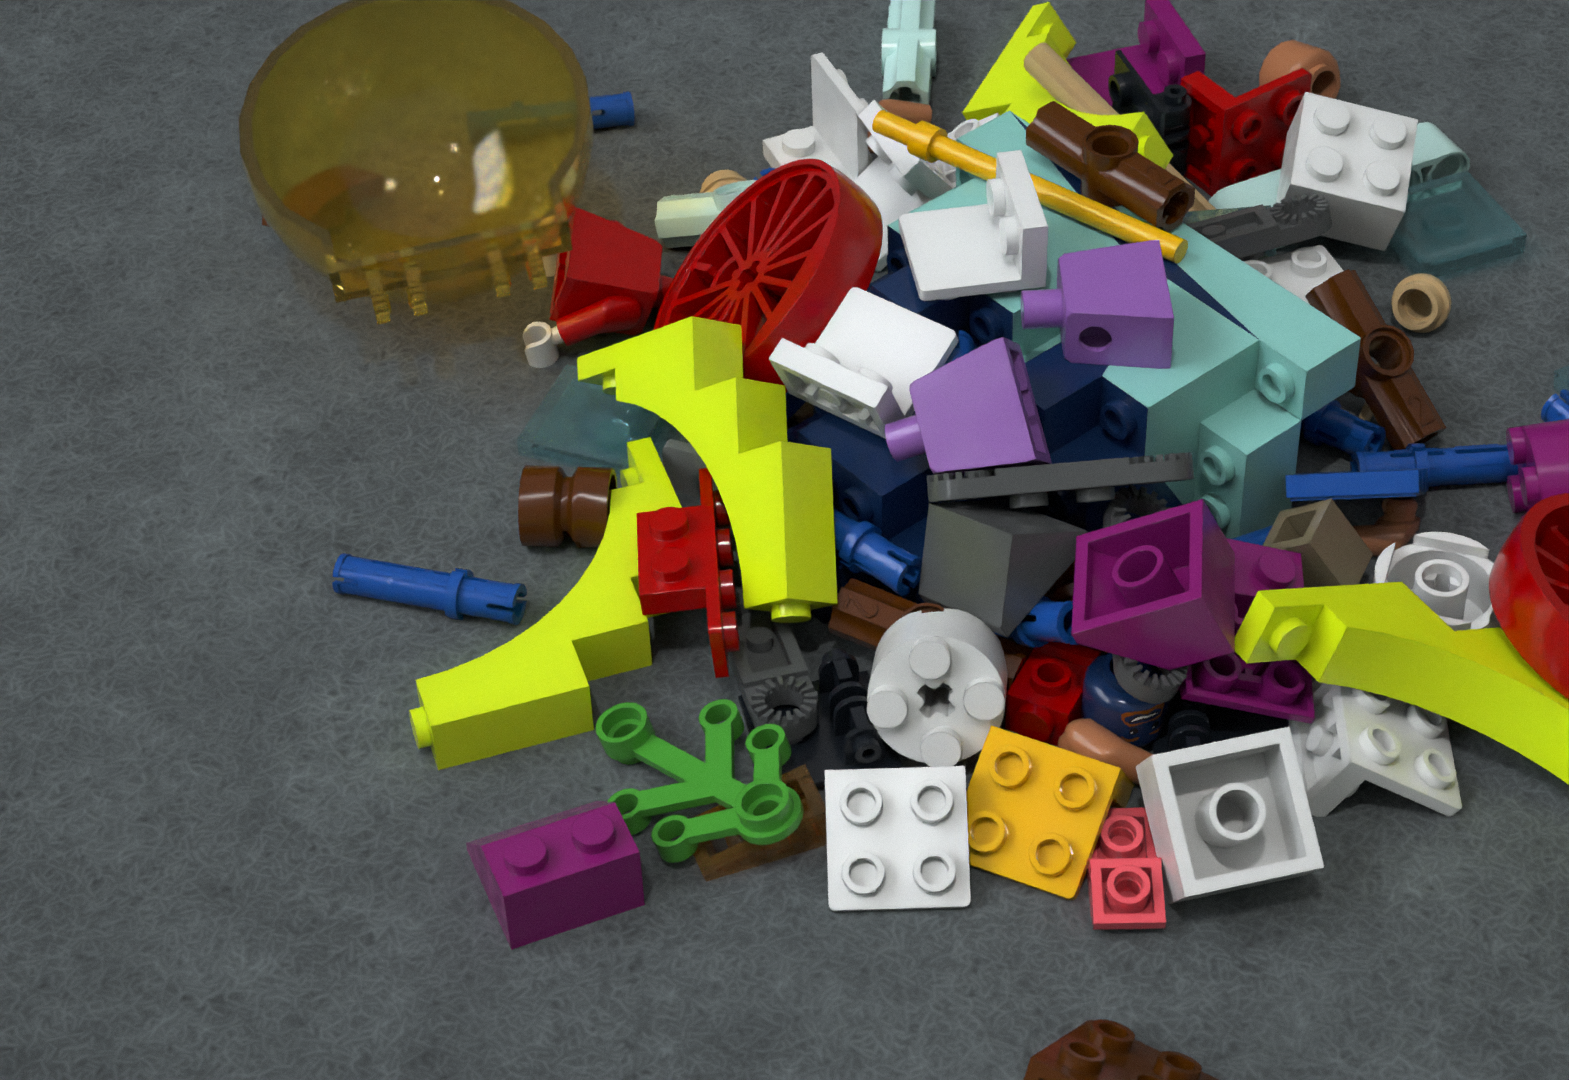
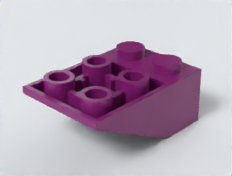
(1263, 688)

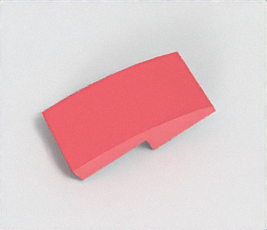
(1126, 874)

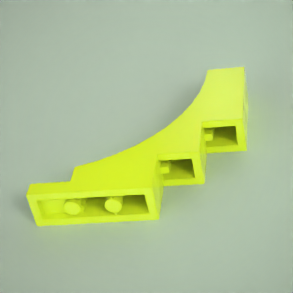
(1015, 90)
(738, 426)
(1399, 648)
(539, 680)

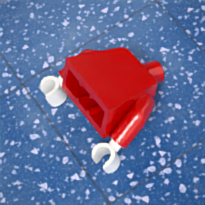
(598, 286)

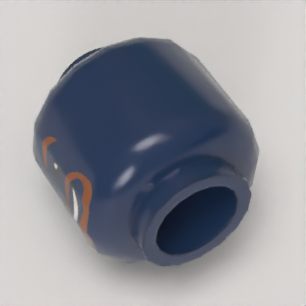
(1116, 709)

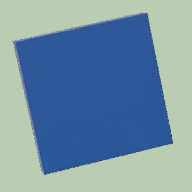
(1357, 484)

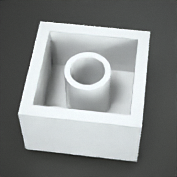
(1355, 161)
(1229, 815)

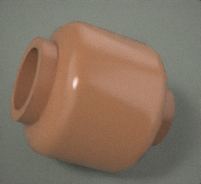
(1293, 55)

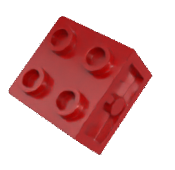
(1241, 134)

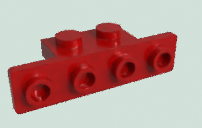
(683, 564)

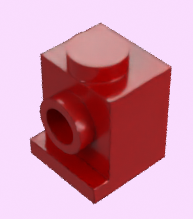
(1048, 691)

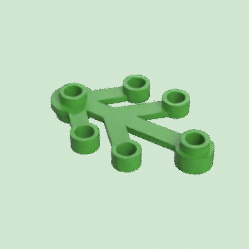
(757, 811)

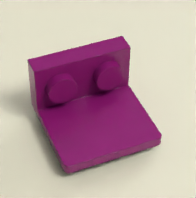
(1161, 59)

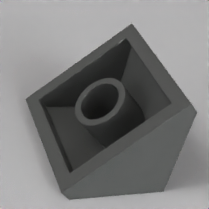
(993, 559)

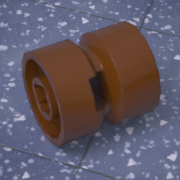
(564, 506)

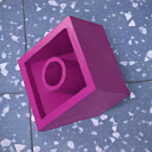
(1157, 588)
(559, 872)

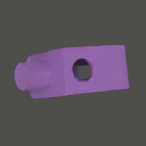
(1108, 306)
(973, 414)

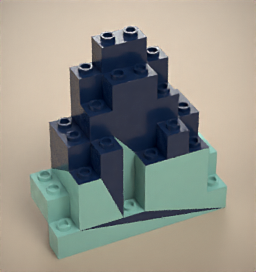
(1238, 383)

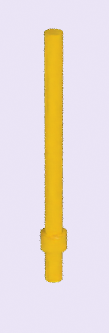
(933, 144)

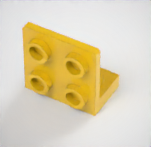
(1039, 811)

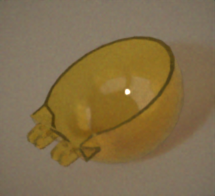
(419, 148)

